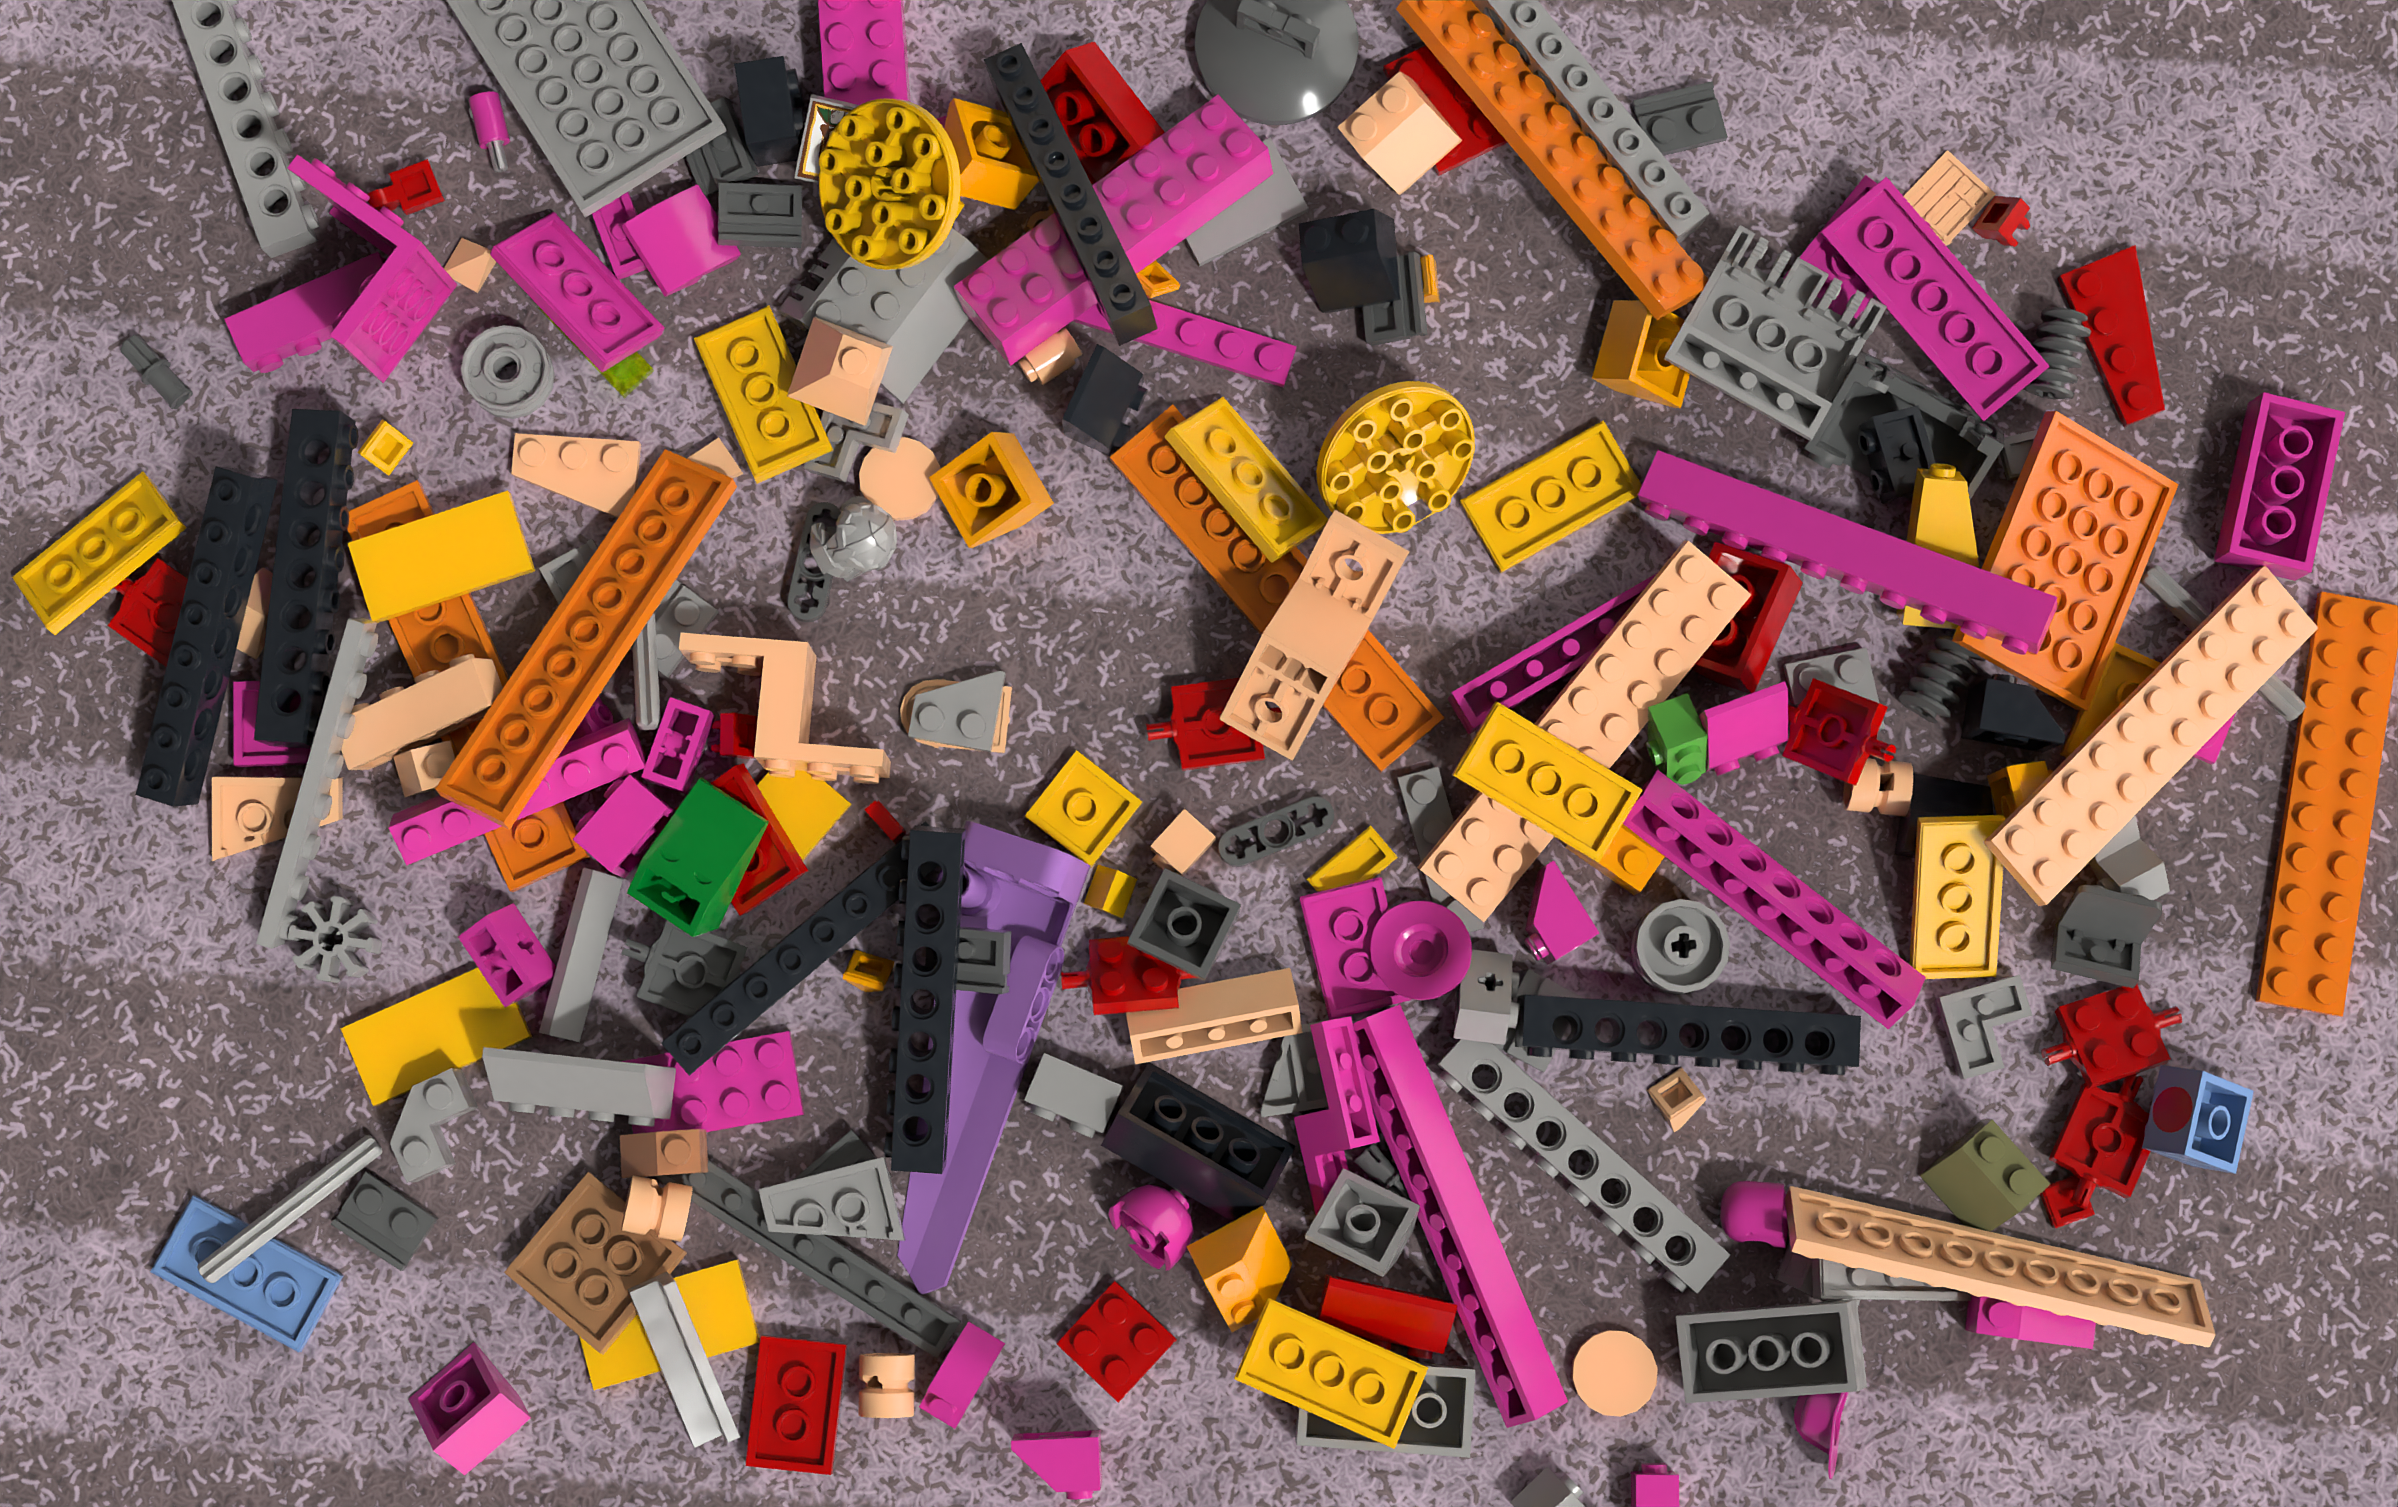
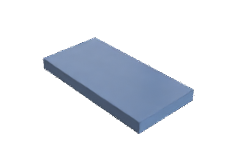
(269, 1290)

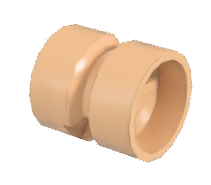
(1897, 790)
(656, 1208)
(886, 1385)

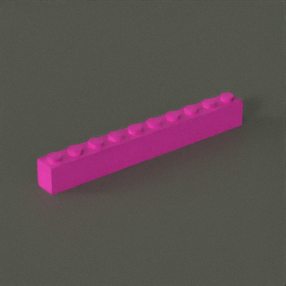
(1848, 552)
(1456, 1220)

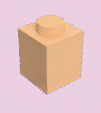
(423, 767)
(1181, 844)

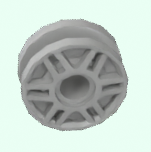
(494, 351)

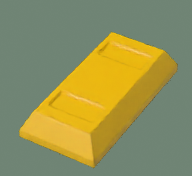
(1354, 863)

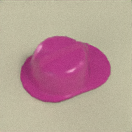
(1819, 1420)

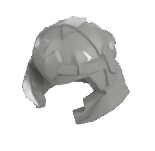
(861, 542)

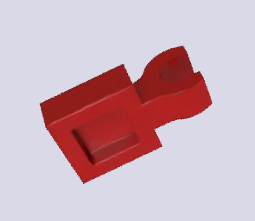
(412, 188)

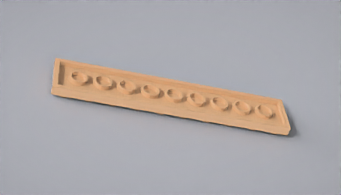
(1596, 715)
(2150, 736)
(1998, 1266)

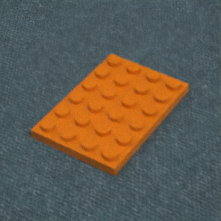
(2083, 534)

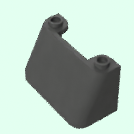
(1876, 389)

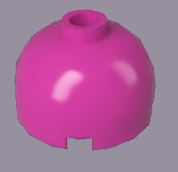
(1156, 1223)

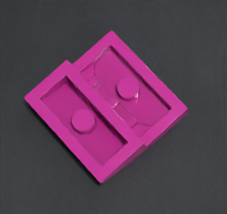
(679, 240)

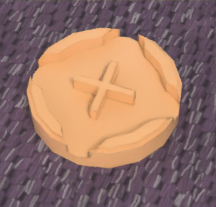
(900, 479)
(1614, 1373)

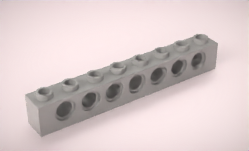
(1597, 112)
(296, 224)
(1702, 1253)

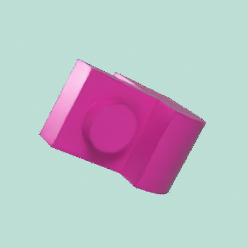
(961, 1375)

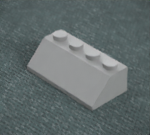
(580, 1084)

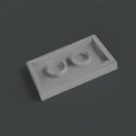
(1254, 214)

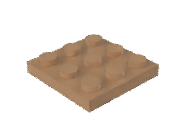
(586, 1263)

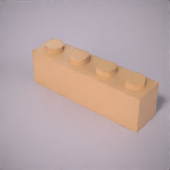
(421, 712)
(1218, 1017)

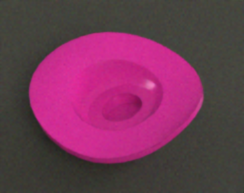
(1421, 950)

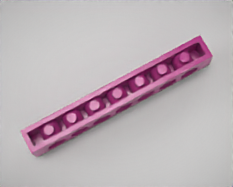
(1774, 900)

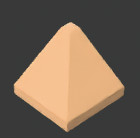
(470, 264)
(1678, 1102)

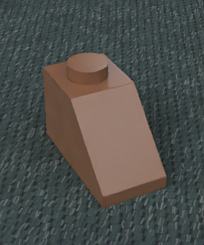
(664, 1153)

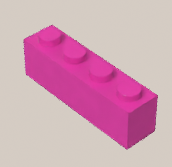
(298, 318)

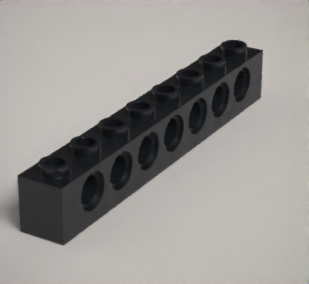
(1071, 195)
(206, 636)
(284, 641)
(790, 960)
(1837, 1033)
(927, 1151)

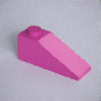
(2027, 1323)

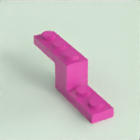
(1350, 1113)

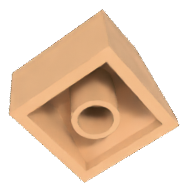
(1399, 132)

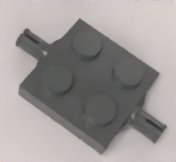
(685, 969)

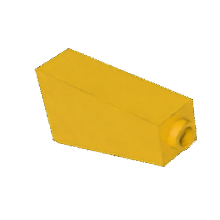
(1941, 524)

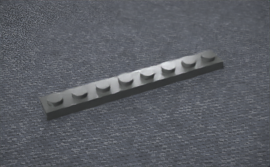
(823, 1261)

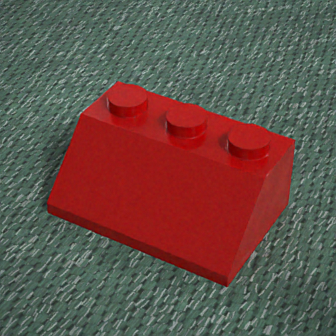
(1098, 110)
(1748, 640)
(1388, 1315)

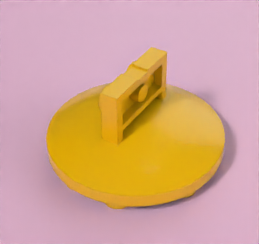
(889, 184)
(1394, 450)

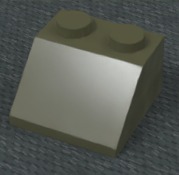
(1984, 1178)

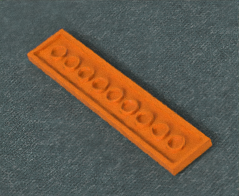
(1558, 152)
(586, 639)
(429, 641)
(1373, 695)
(2329, 805)

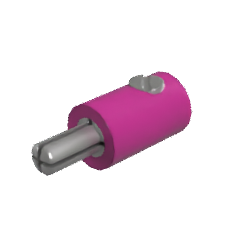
(490, 126)

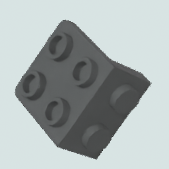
(2103, 934)

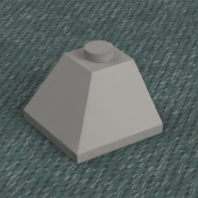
(1364, 1223)

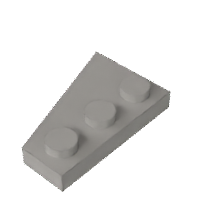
(836, 1203)

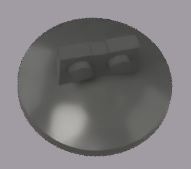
(1276, 56)

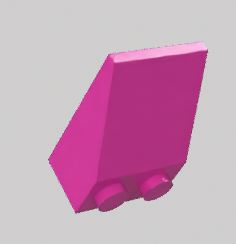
(1746, 728)

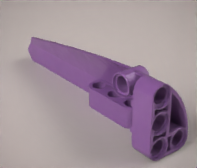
(1034, 896)

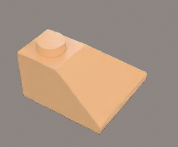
(839, 371)

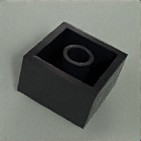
(769, 109)

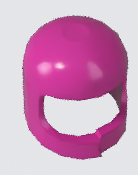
(1755, 1212)

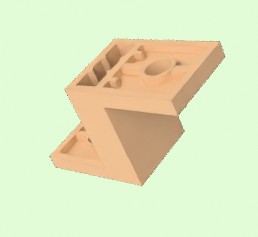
(1313, 635)
(784, 707)

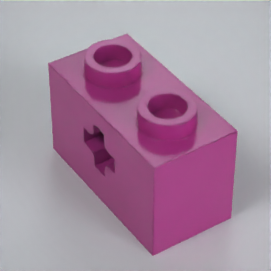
(678, 745)
(508, 954)

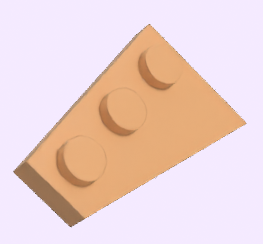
(583, 469)
(258, 811)

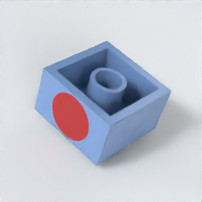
(2198, 1119)

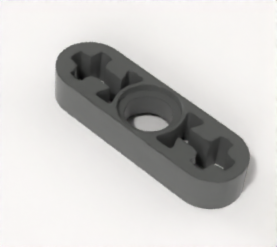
(799, 590)
(1301, 810)

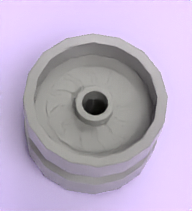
(1703, 940)

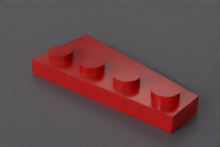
(2120, 335)

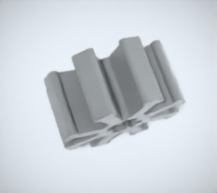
(329, 926)

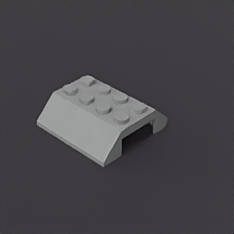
(904, 307)
(1772, 336)

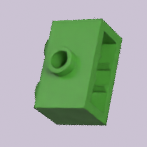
(1677, 740)

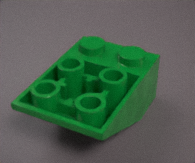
(698, 860)

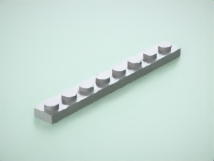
(322, 766)

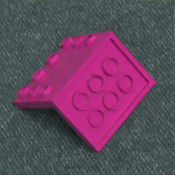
(401, 295)

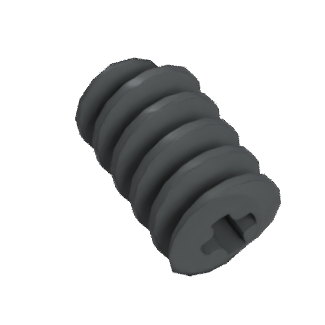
(2056, 346)
(1939, 678)

